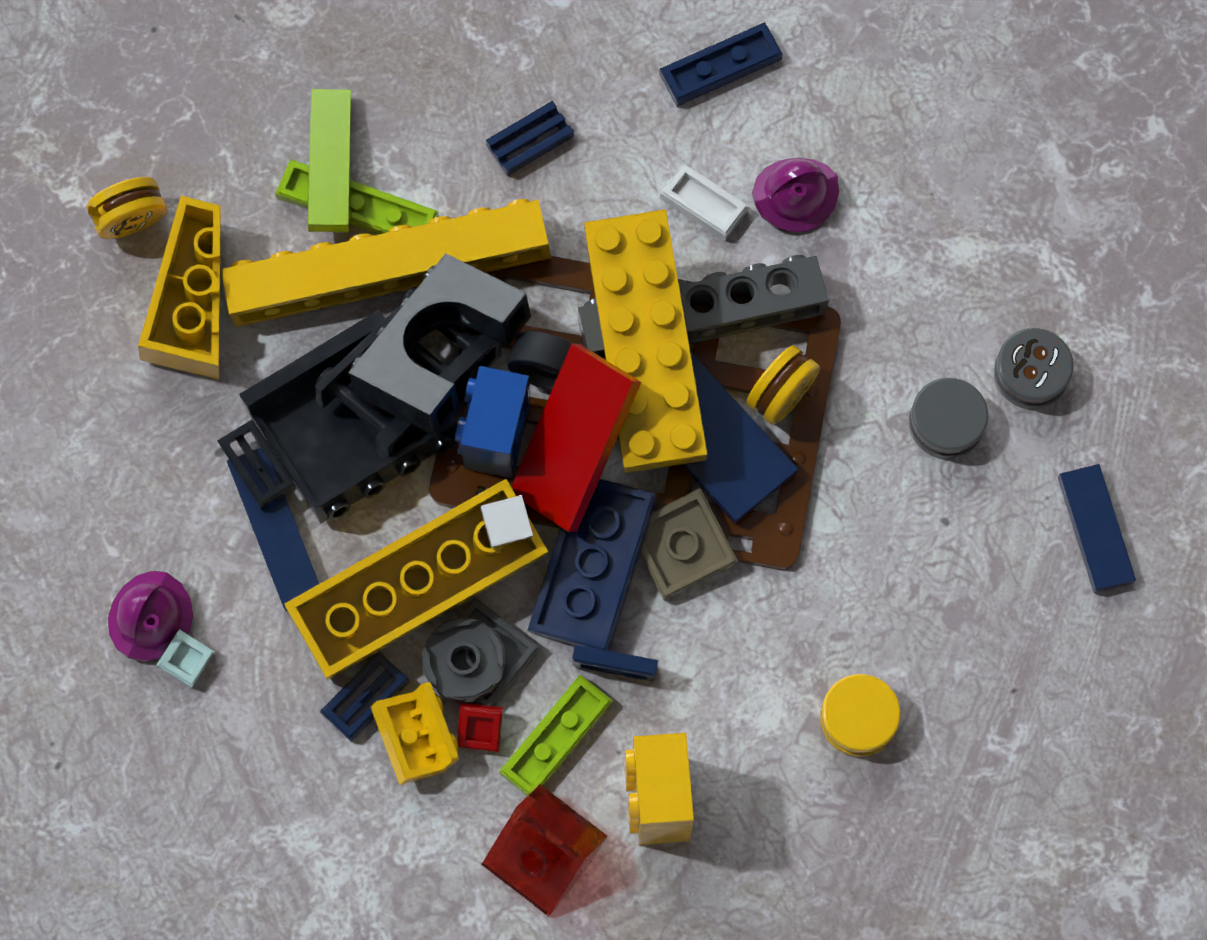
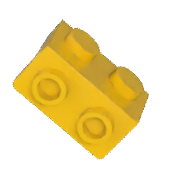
(416, 734)

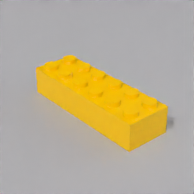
(646, 338)
(408, 584)

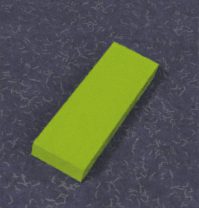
(556, 736)

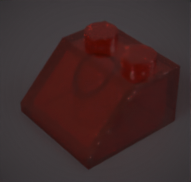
(543, 849)

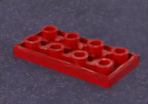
(575, 437)

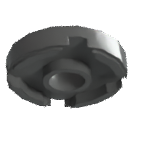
(463, 684)

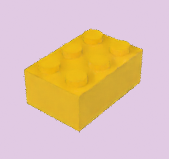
(661, 785)

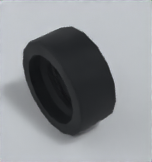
(538, 357)

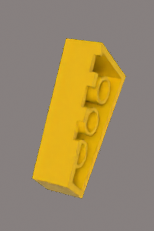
(185, 303)

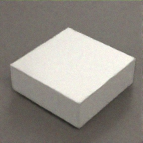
(506, 521)

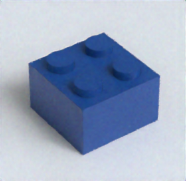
(494, 421)

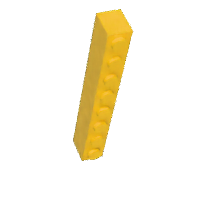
(383, 262)

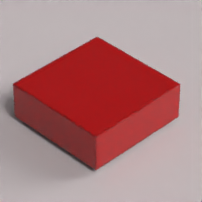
(480, 727)

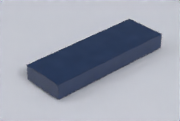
(720, 64)
(1096, 528)

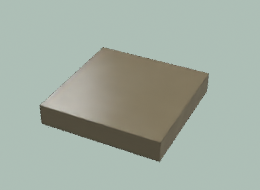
(685, 545)

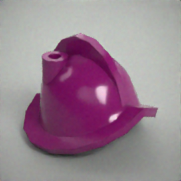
(796, 194)
(149, 615)

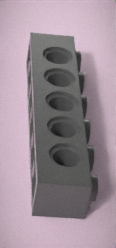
(726, 318)

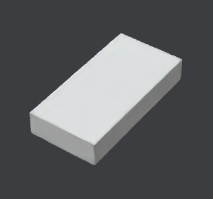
(704, 202)

